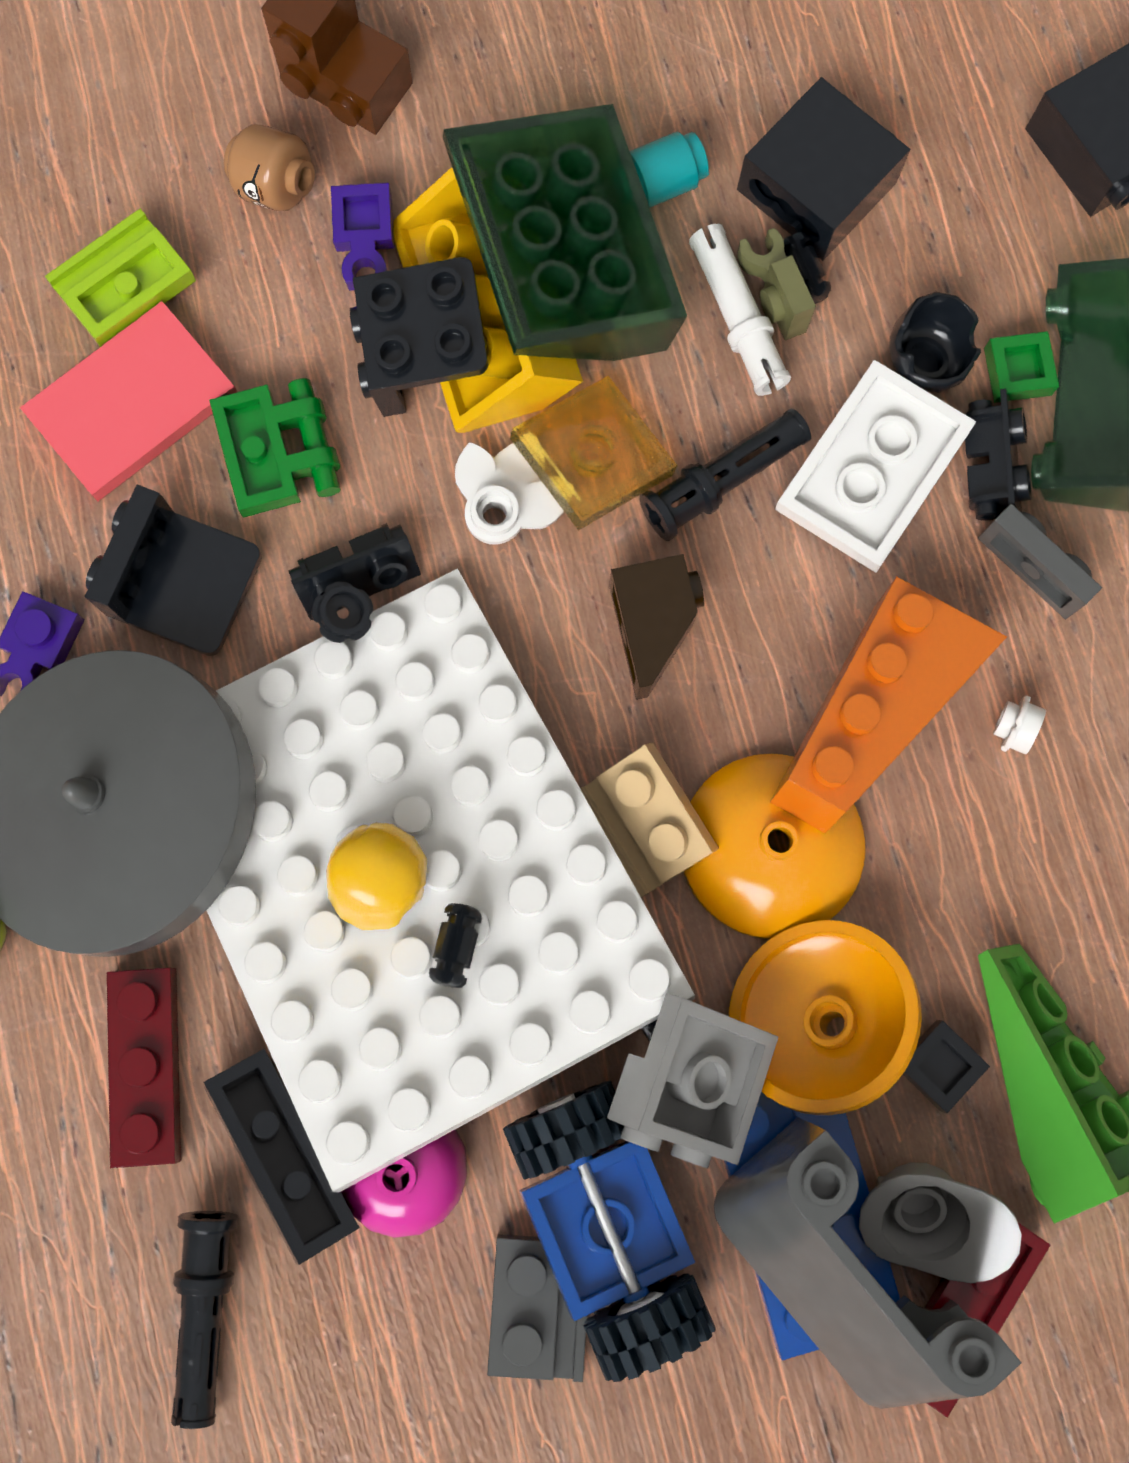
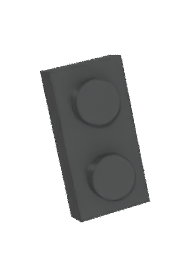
(1054, 575)

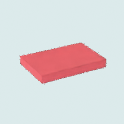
(128, 401)

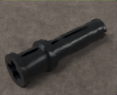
(698, 481)
(202, 1286)

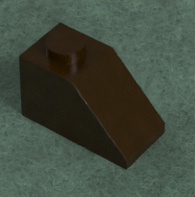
(654, 615)

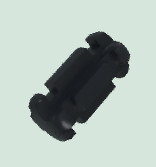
(808, 265)
(455, 945)

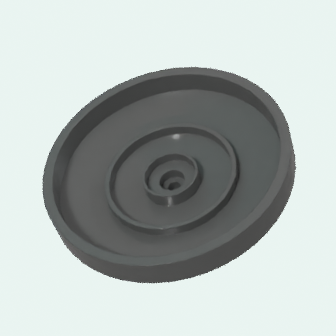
(119, 803)

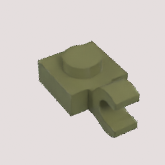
(784, 293)

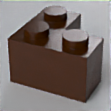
(337, 59)

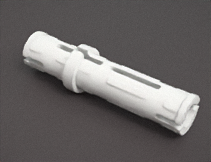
(749, 331)

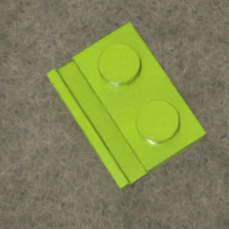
(120, 277)

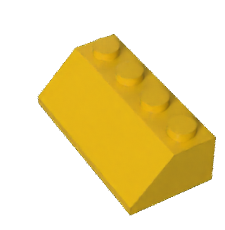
(513, 385)

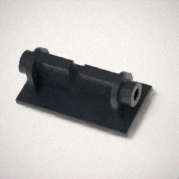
(996, 435)
(379, 563)

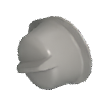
(939, 1225)

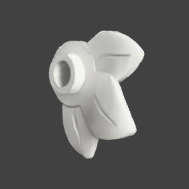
(503, 484)

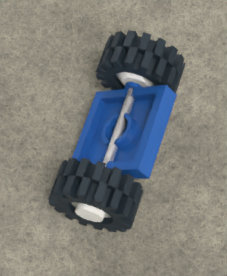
(609, 1234)

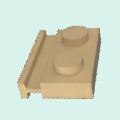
(648, 819)

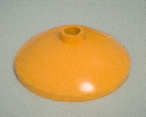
(749, 882)
(805, 982)

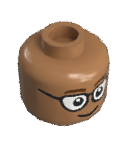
(269, 167)

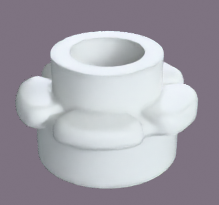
(1019, 725)

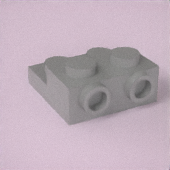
(694, 1084)

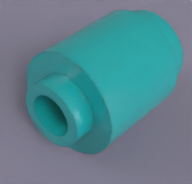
(670, 166)

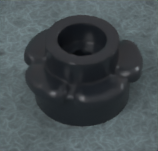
(354, 600)

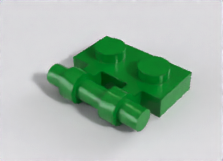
(256, 451)

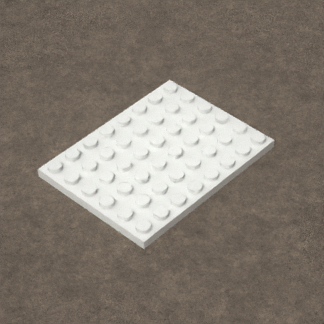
(442, 741)

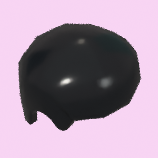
(935, 342)

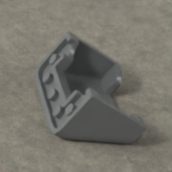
(887, 1351)

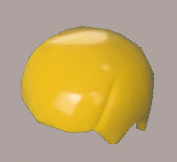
(376, 876)

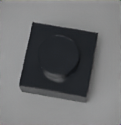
(944, 1066)

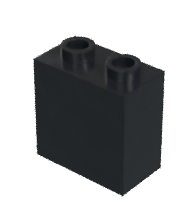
(1086, 132)
(822, 167)

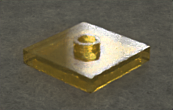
(593, 452)

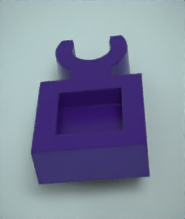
(362, 225)
(37, 638)

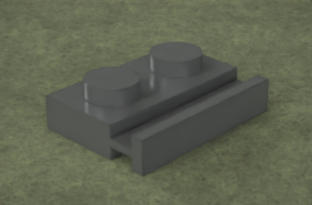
(529, 1318)

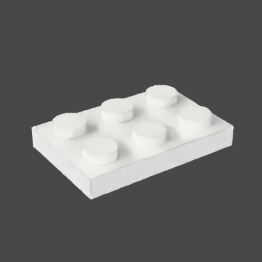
(875, 465)

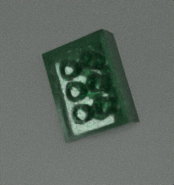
(567, 235)

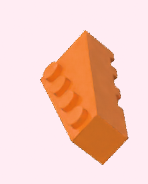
(887, 691)

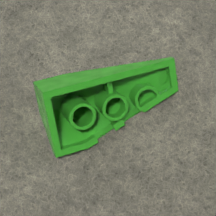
(1061, 1103)

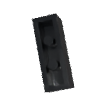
(279, 1156)

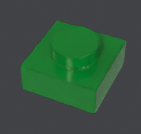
(1022, 366)

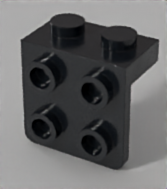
(417, 329)
(171, 574)

